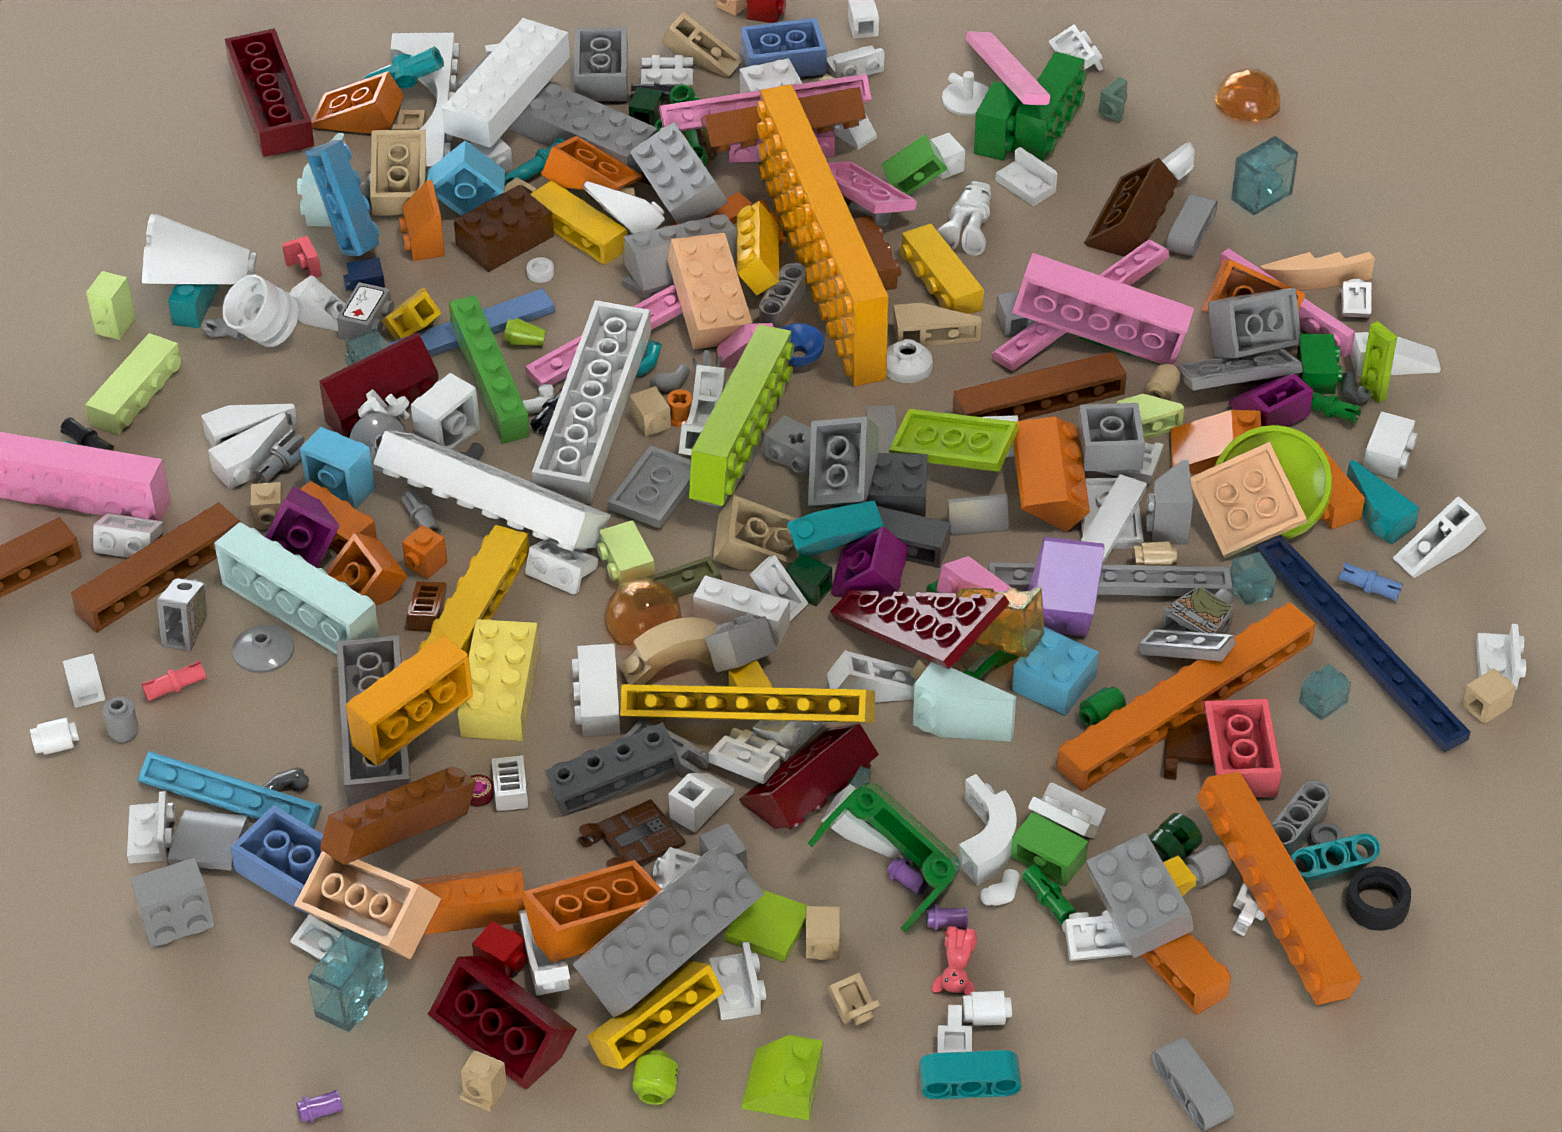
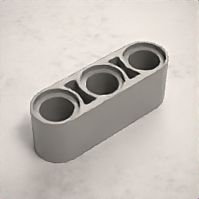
(1192, 225)
(783, 297)
(1302, 814)
(1192, 1084)

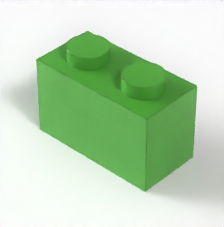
(914, 165)
(1050, 847)

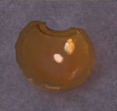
(1248, 95)
(638, 608)

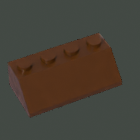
(1133, 209)

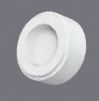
(540, 270)

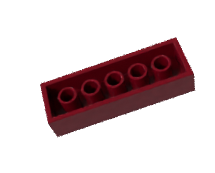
(269, 92)

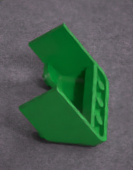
(905, 832)

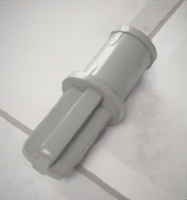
(419, 512)

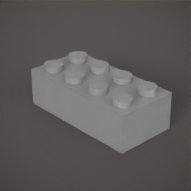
(678, 175)

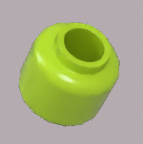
(655, 1077)

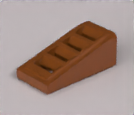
(419, 613)

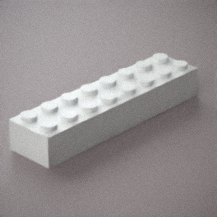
(592, 401)
(492, 490)

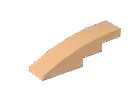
(1310, 273)

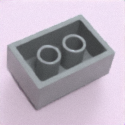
(601, 63)
(1140, 895)

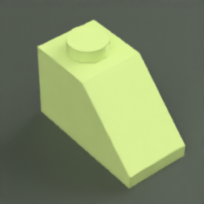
(1157, 414)

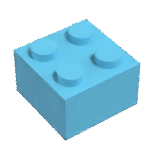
(466, 178)
(338, 465)
(1055, 672)

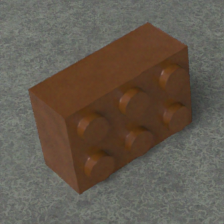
(503, 228)

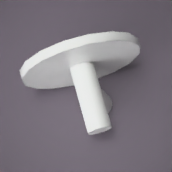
(963, 94)

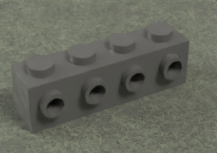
(612, 769)

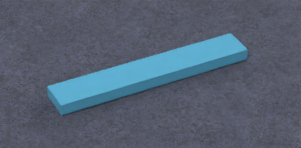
(222, 790)

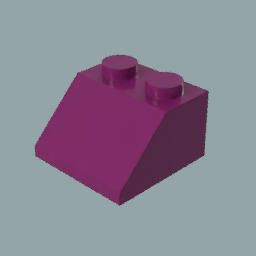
(303, 526)
(871, 564)

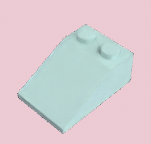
(311, 202)
(962, 706)

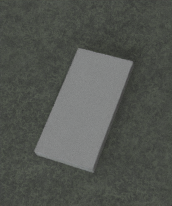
(1236, 370)

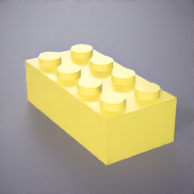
(502, 680)

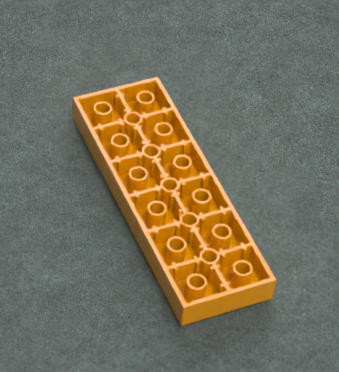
(823, 236)

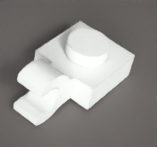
(1249, 909)
(954, 1036)

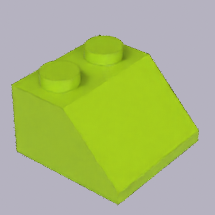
(785, 1077)

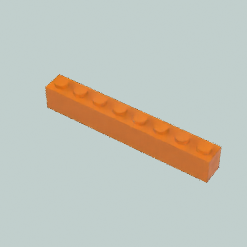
(1278, 888)

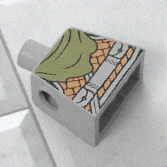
(186, 604)
(1200, 612)

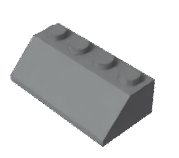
(647, 251)

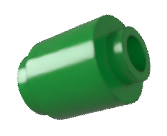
(1100, 705)

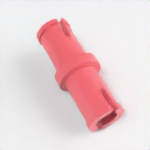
(174, 681)

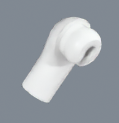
(535, 405)
(1001, 892)

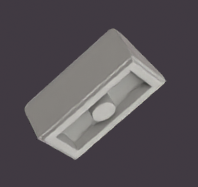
(978, 514)

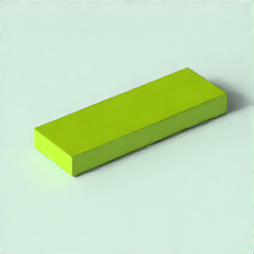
(1378, 361)

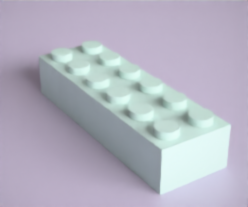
(293, 589)

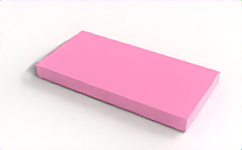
(869, 189)

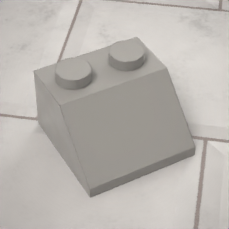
(1171, 506)

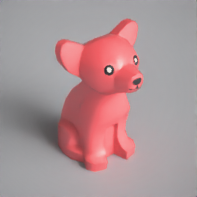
(959, 948)

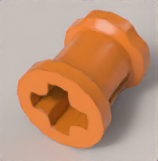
(679, 404)

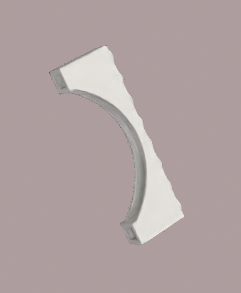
(439, 82)

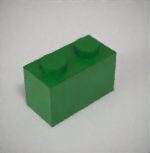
(1319, 362)

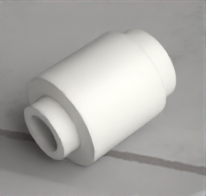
(54, 736)
(986, 1008)

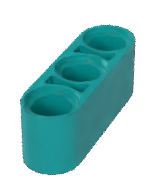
(1345, 853)
(970, 1074)

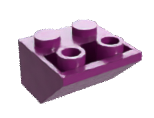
(1280, 400)

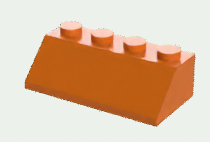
(1051, 471)
(475, 899)
(582, 910)

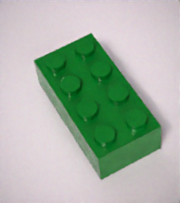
(1042, 125)

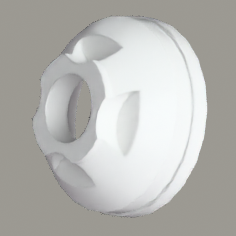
(1181, 160)
(908, 367)

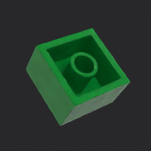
(996, 122)

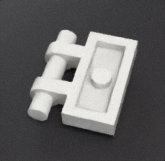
(681, 74)
(748, 755)

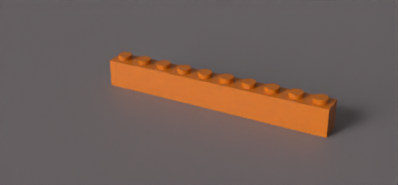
(1181, 697)

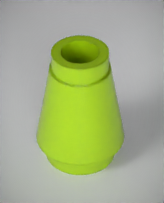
(523, 333)

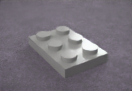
(653, 487)

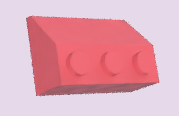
(1245, 742)

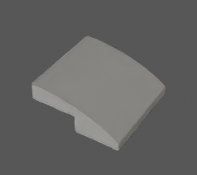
(207, 838)

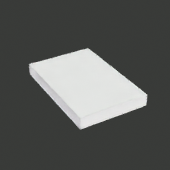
(1097, 492)

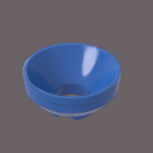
(807, 340)

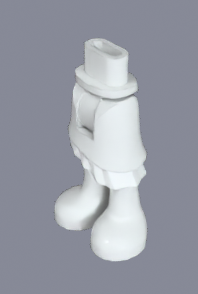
(968, 211)

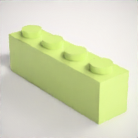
(133, 384)

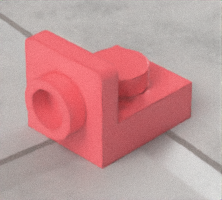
(302, 252)

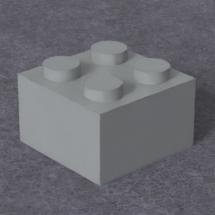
(1111, 436)
(172, 902)

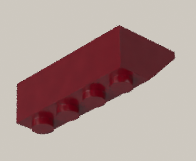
(395, 370)
(811, 776)
(501, 1019)

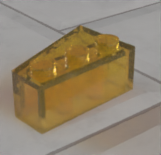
(1019, 624)

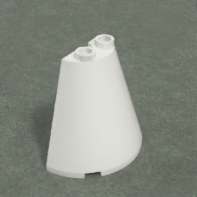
(189, 256)

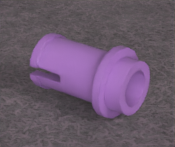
(908, 876)
(947, 917)
(319, 1106)

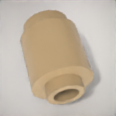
(1163, 382)
(1154, 554)

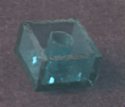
(1264, 175)
(347, 980)

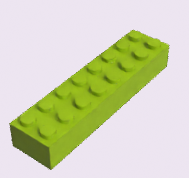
(741, 415)

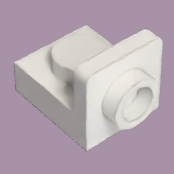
(1356, 298)

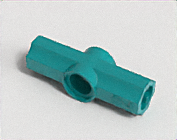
(408, 68)

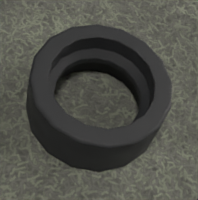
(1373, 917)

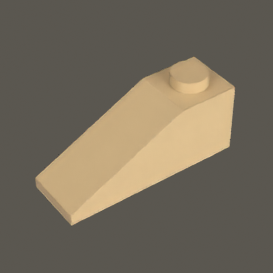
(692, 40)
(934, 325)

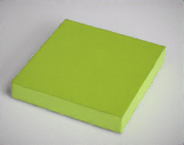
(769, 926)

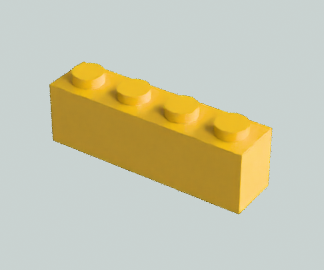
(582, 223)
(757, 248)
(941, 270)
(655, 1015)

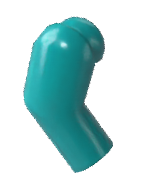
(650, 358)

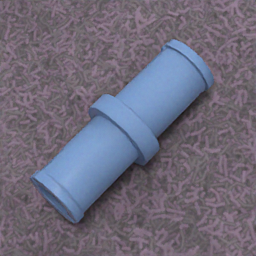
(1370, 581)

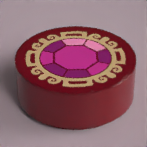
(483, 790)

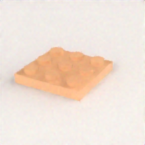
(1247, 500)

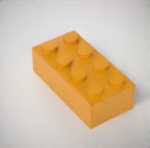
(409, 700)

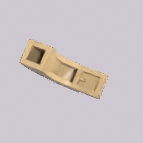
(667, 644)

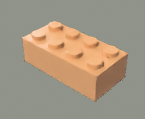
(707, 288)
(368, 903)

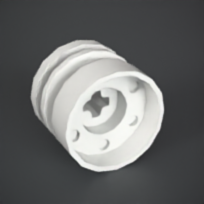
(260, 310)

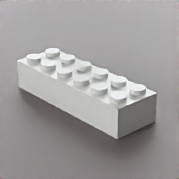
(506, 82)

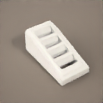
(509, 799)

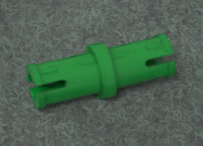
(1333, 406)
(1048, 893)

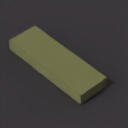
(687, 577)

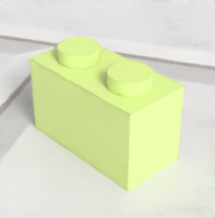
(110, 305)
(625, 553)

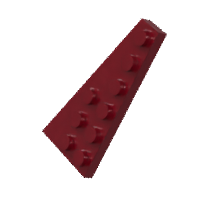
(924, 624)

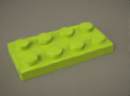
(955, 439)

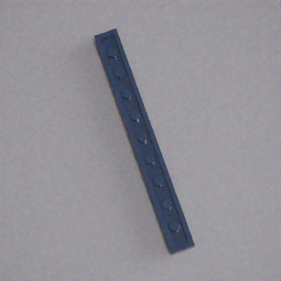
(1364, 644)

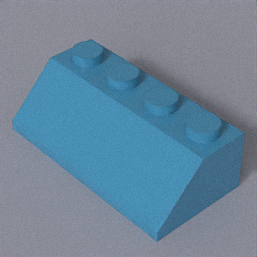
(342, 198)

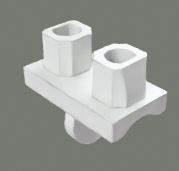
(377, 405)

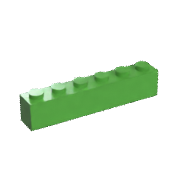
(489, 369)

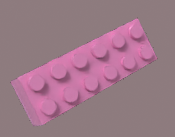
(1102, 310)
(82, 478)

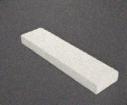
(1115, 513)

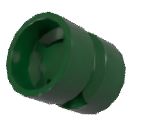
(1176, 837)

